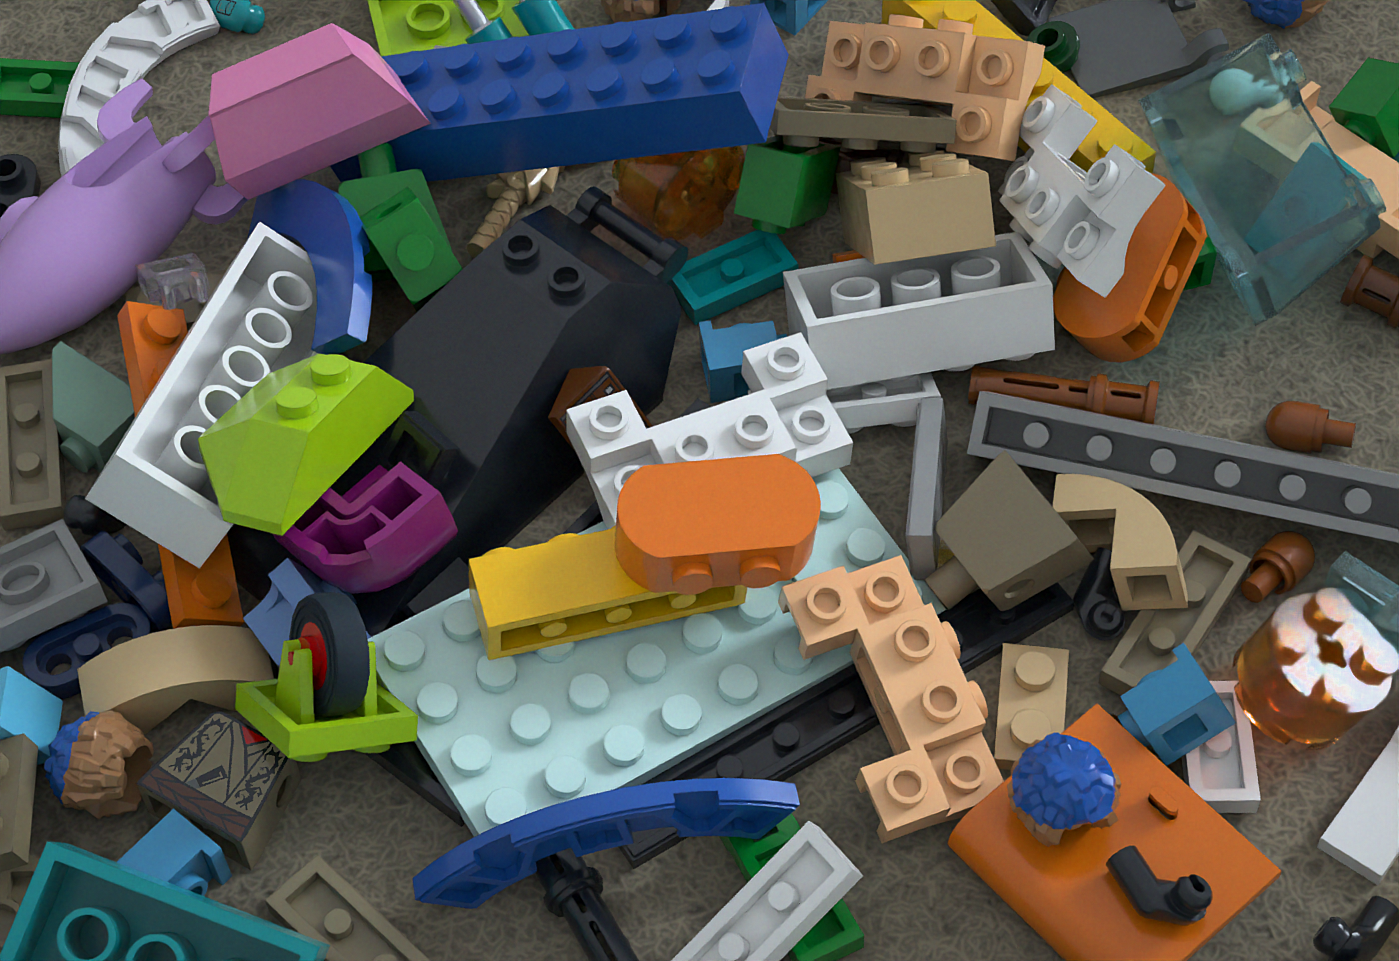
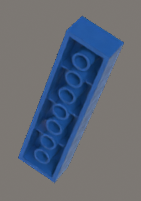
(590, 94)

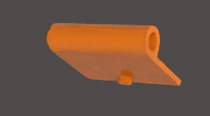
(1069, 890)

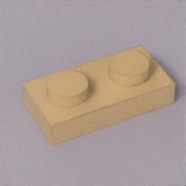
(1029, 699)

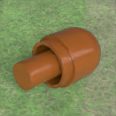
(1305, 427)
(1283, 557)

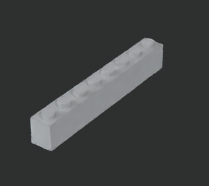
(1188, 465)

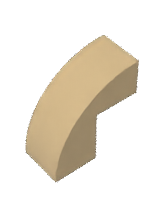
(1128, 524)
(166, 668)

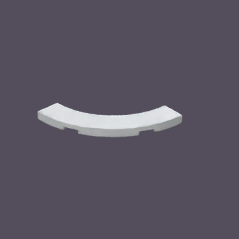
(120, 58)

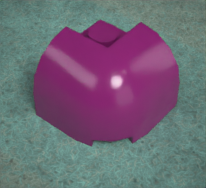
(373, 531)

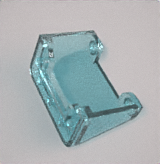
(1261, 174)

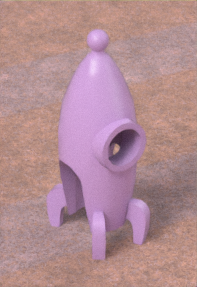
(113, 210)

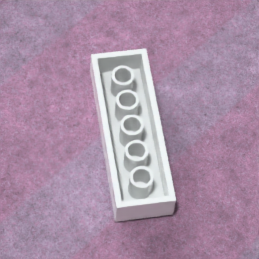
(248, 328)

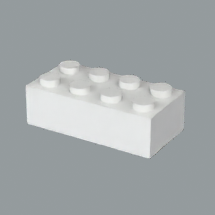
(922, 312)

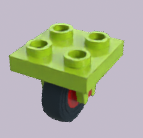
(326, 688)

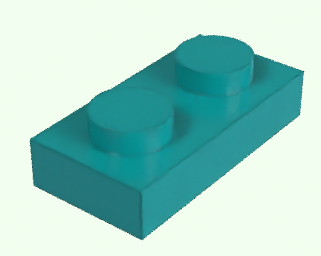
(732, 275)

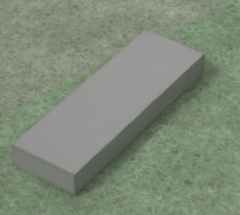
(926, 488)

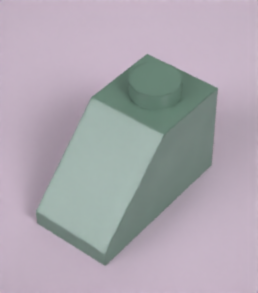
(88, 408)

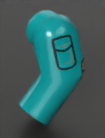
(238, 15)

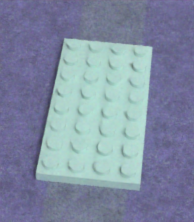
(618, 704)

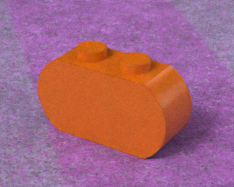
(1144, 298)
(716, 523)

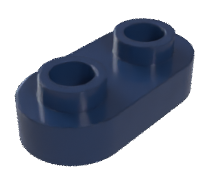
(120, 568)
(78, 643)

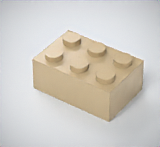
(915, 207)

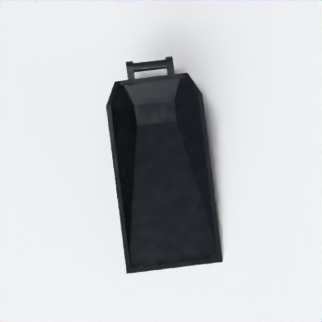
(490, 367)

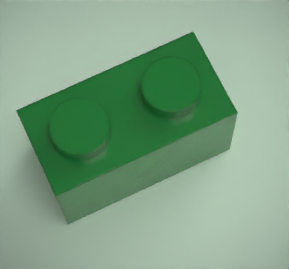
(785, 184)

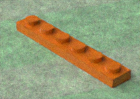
(194, 594)

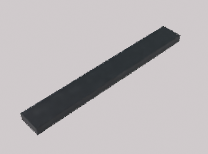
(840, 709)

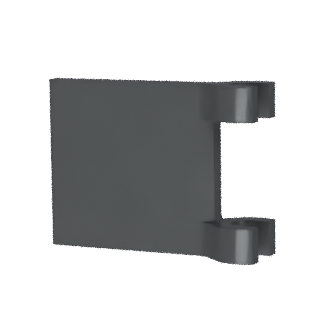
(1136, 44)

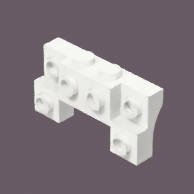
(1073, 212)
(781, 416)

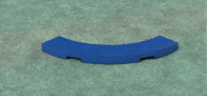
(336, 246)
(600, 822)

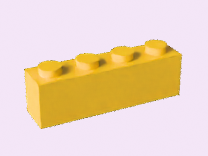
(570, 594)

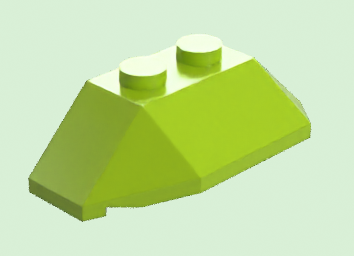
(297, 437)

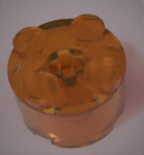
(681, 189)
(1313, 670)

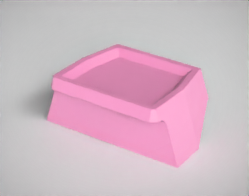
(305, 109)

